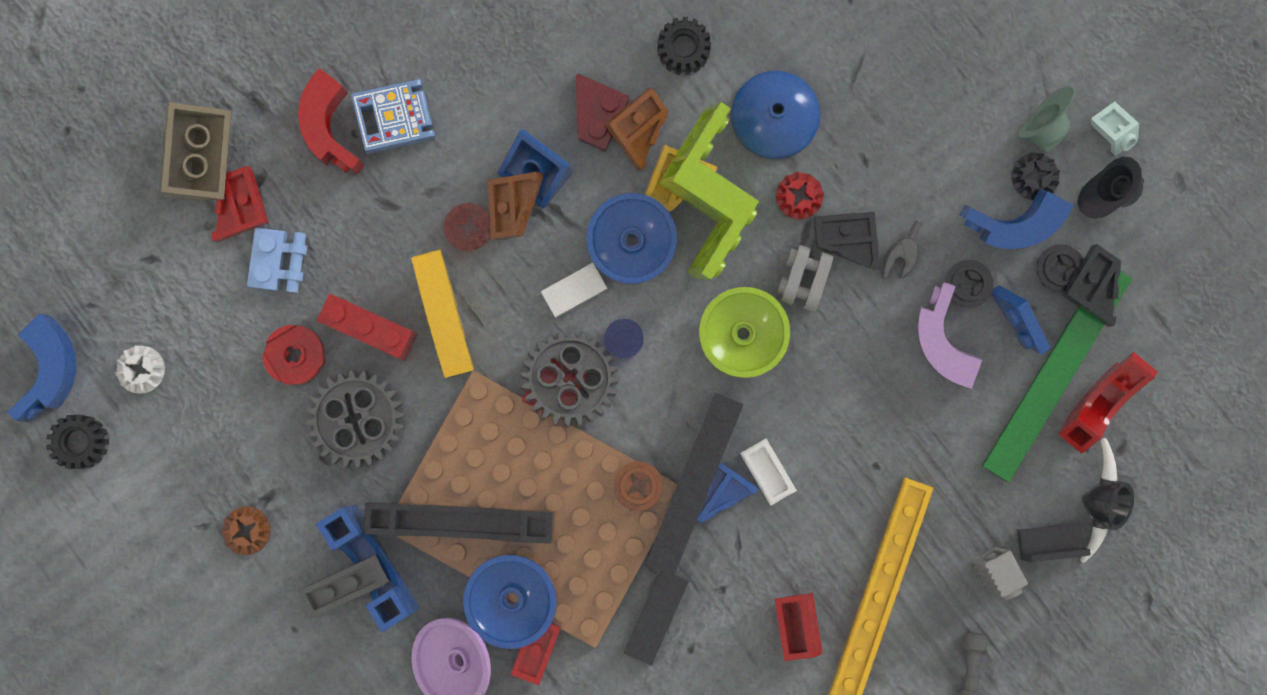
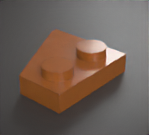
(512, 203)

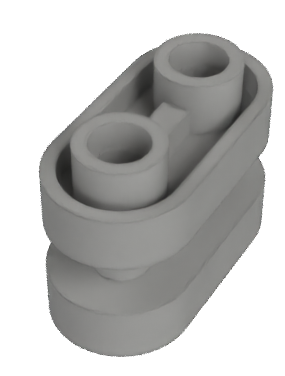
(790, 286)

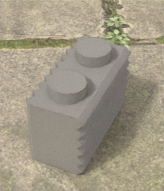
(1000, 573)

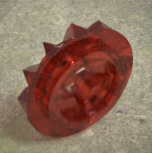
(460, 215)

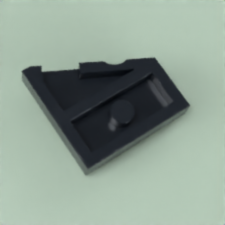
(849, 237)

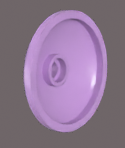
(439, 661)

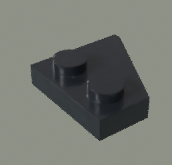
(1096, 284)

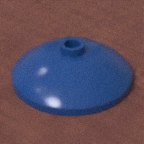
(771, 133)
(628, 216)
(497, 619)

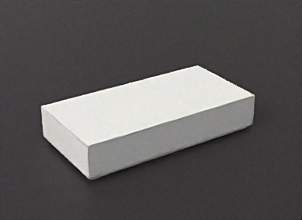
(574, 290)
(768, 472)

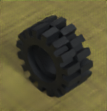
(684, 28)
(60, 437)

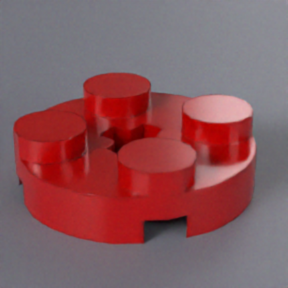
(277, 351)

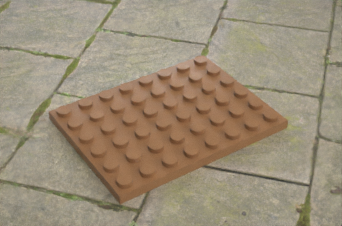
(509, 458)

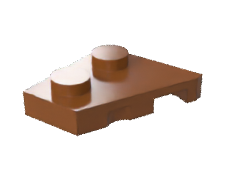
(638, 126)

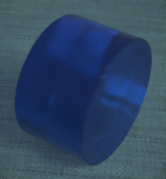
(624, 338)

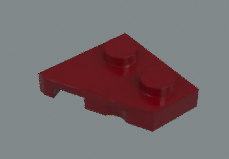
(594, 108)

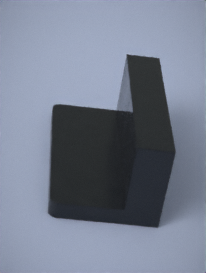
(1051, 542)

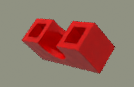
(367, 327)

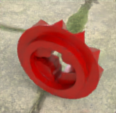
(786, 200)

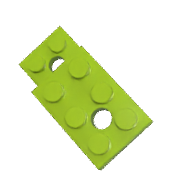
(709, 193)

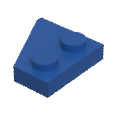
(1022, 319)
(724, 492)

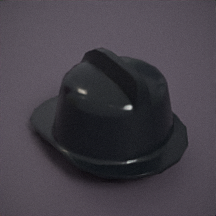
(1113, 187)

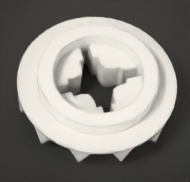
(151, 361)

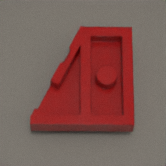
(241, 206)

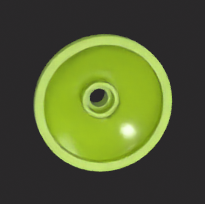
(747, 310)

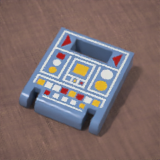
(398, 115)

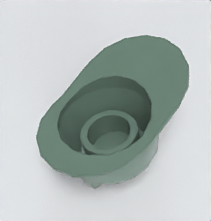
(1050, 120)

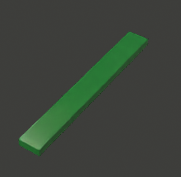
(1046, 391)

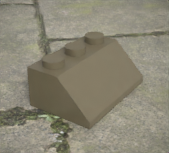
(194, 152)

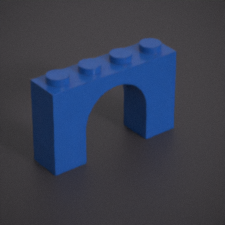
(345, 532)

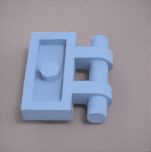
(268, 259)

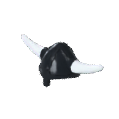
(1108, 502)

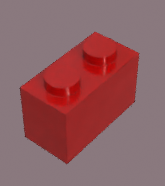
(798, 627)

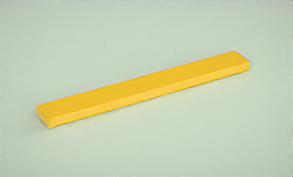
(881, 588)

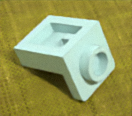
(1116, 127)

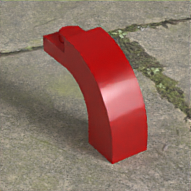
(315, 112)
(1103, 400)

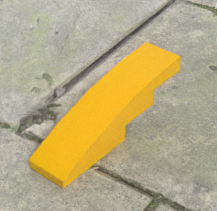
(442, 313)

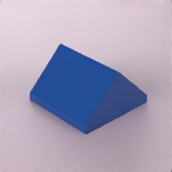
(530, 156)

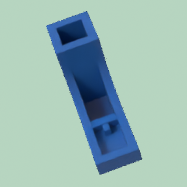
(1034, 226)
(55, 372)

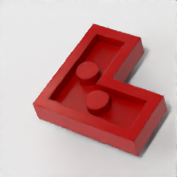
(534, 657)

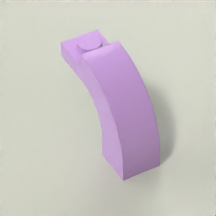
(942, 355)

